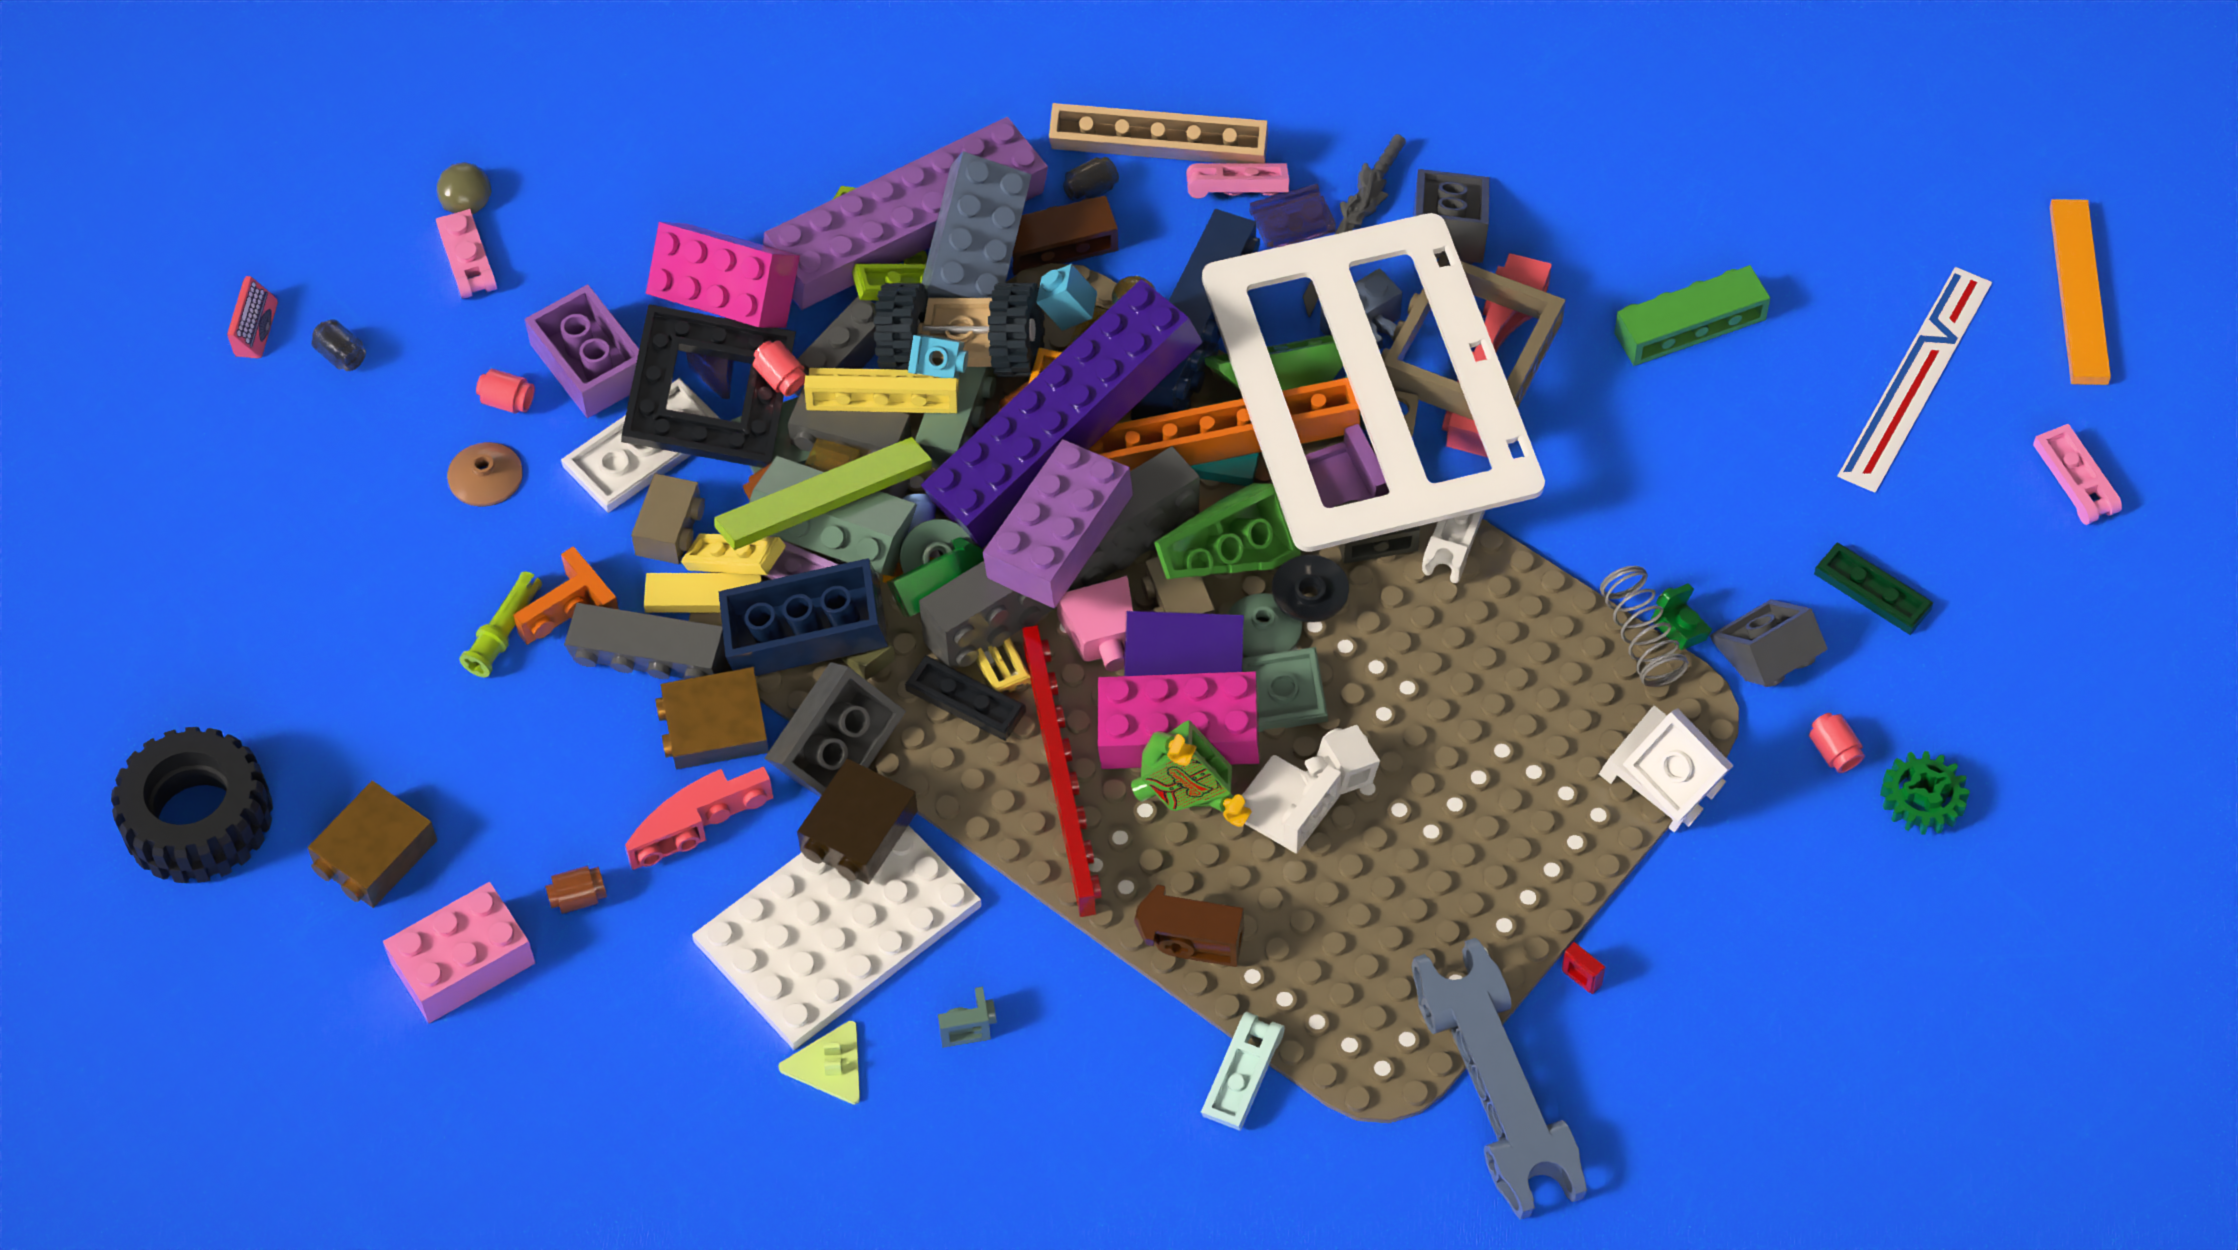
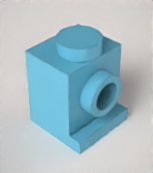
(921, 356)

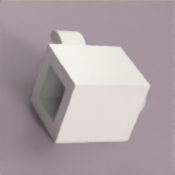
(1348, 753)

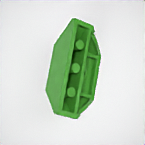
(1294, 362)

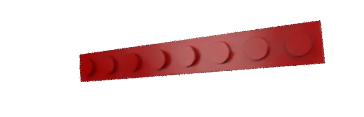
(1064, 783)

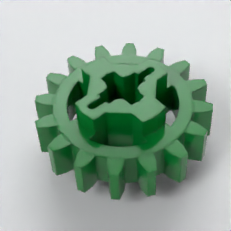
(1924, 792)

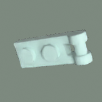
(1242, 1071)

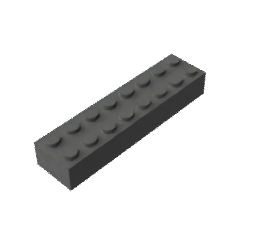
(982, 613)

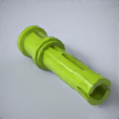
(493, 637)

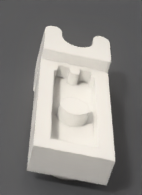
(1452, 544)

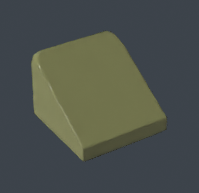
(870, 662)

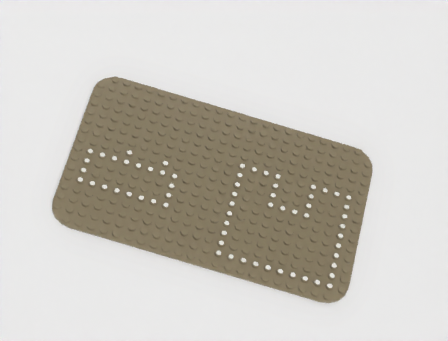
(1479, 823)

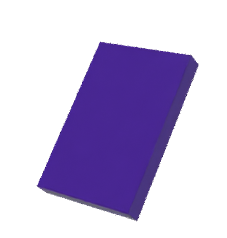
(1182, 643)

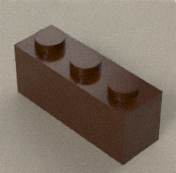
(1065, 234)

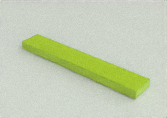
(822, 493)

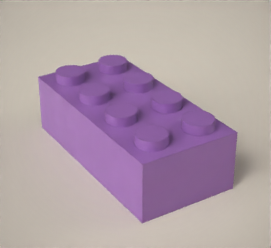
(1058, 523)

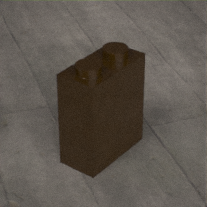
(857, 822)

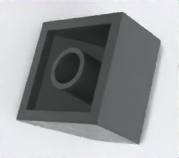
(1771, 642)

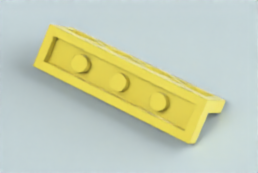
(879, 391)

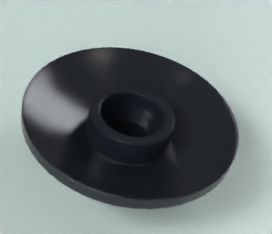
(1310, 575)

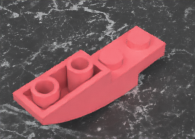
(681, 818)

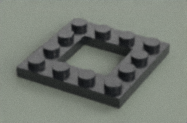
(654, 426)

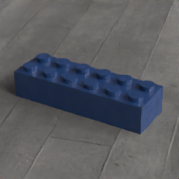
(1222, 239)

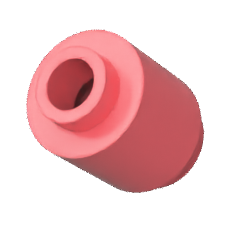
(779, 367)
(505, 391)
(1836, 742)

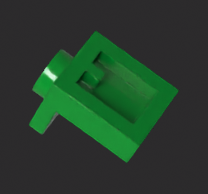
(1685, 622)

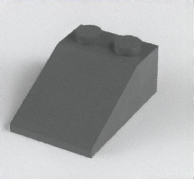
(1462, 204)

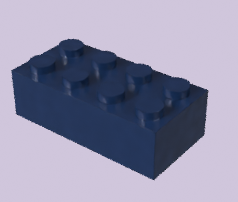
(803, 618)

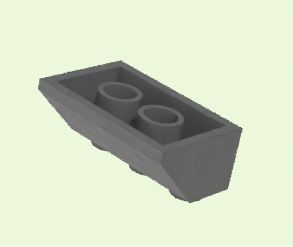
(835, 722)

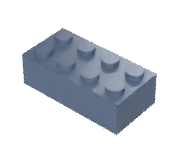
(975, 228)

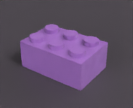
(584, 349)

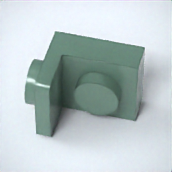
(967, 1025)

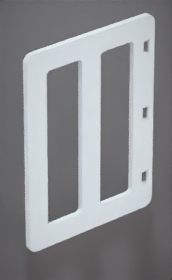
(1411, 496)

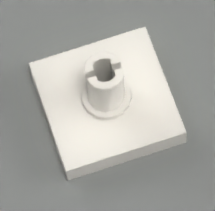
(1678, 764)

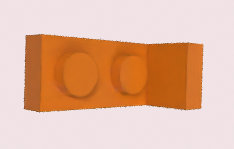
(558, 605)

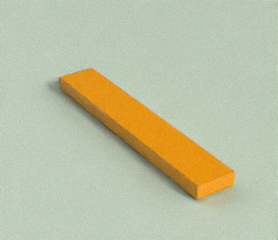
(2079, 292)

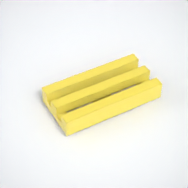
(1009, 682)

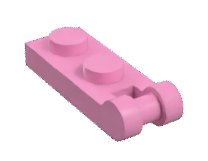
(1237, 178)
(465, 253)
(2077, 473)

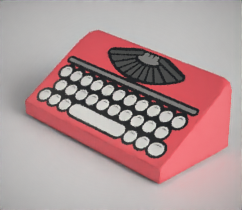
(251, 319)

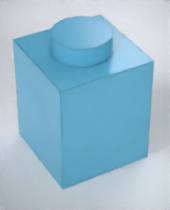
(1066, 297)

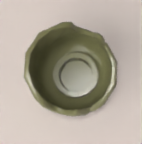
(463, 188)

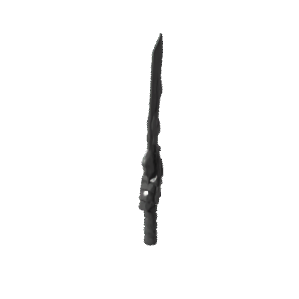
(1363, 203)

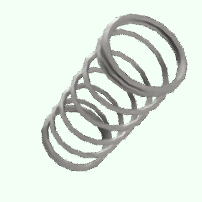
(1629, 593)

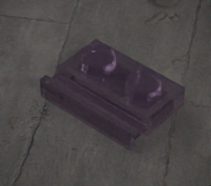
(1292, 217)

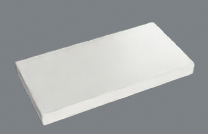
(619, 470)

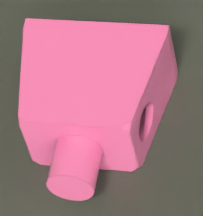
(1097, 620)

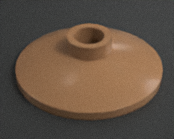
(486, 485)

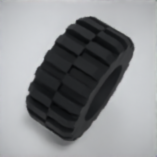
(182, 763)

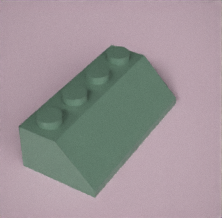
(856, 531)

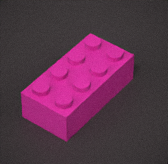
(722, 275)
(1216, 703)

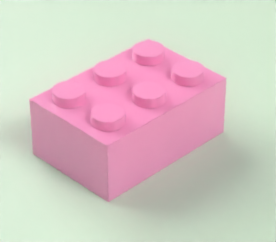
(459, 952)

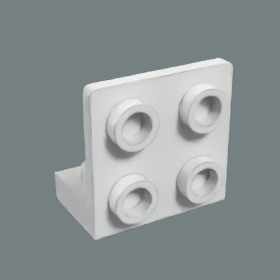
(1286, 806)

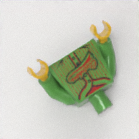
(1188, 773)

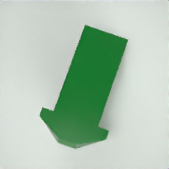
(927, 578)

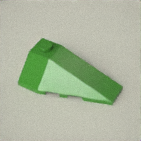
(1230, 537)

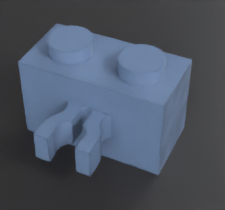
(1381, 304)

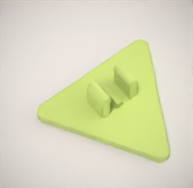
(829, 1064)

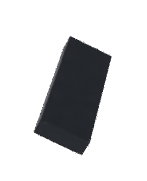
(965, 697)

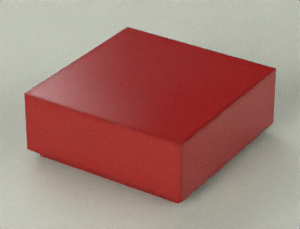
(1583, 968)

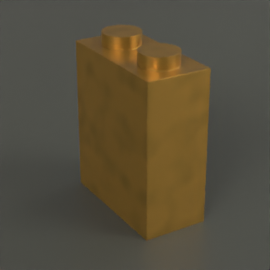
(712, 718)
(371, 845)

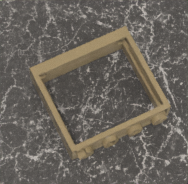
(1492, 287)

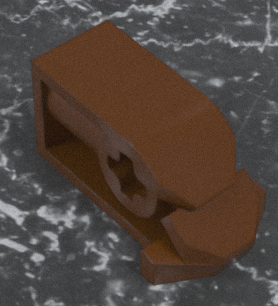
(1191, 928)

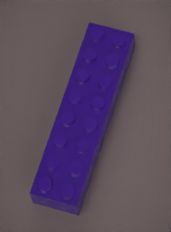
(1069, 400)

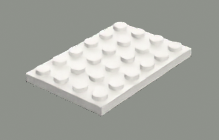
(820, 943)

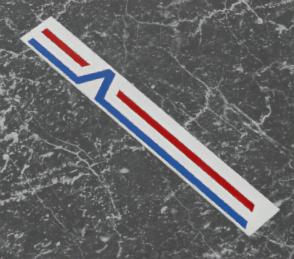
(1914, 380)

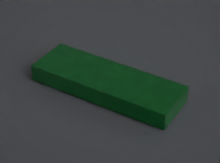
(1873, 588)

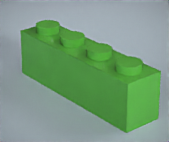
(1691, 315)

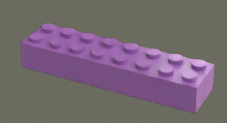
(891, 214)

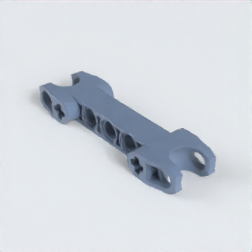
(1524, 1142)

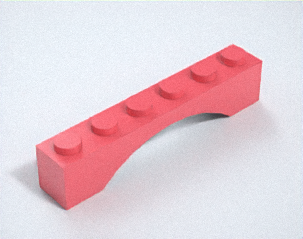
(1499, 323)

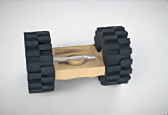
(995, 330)

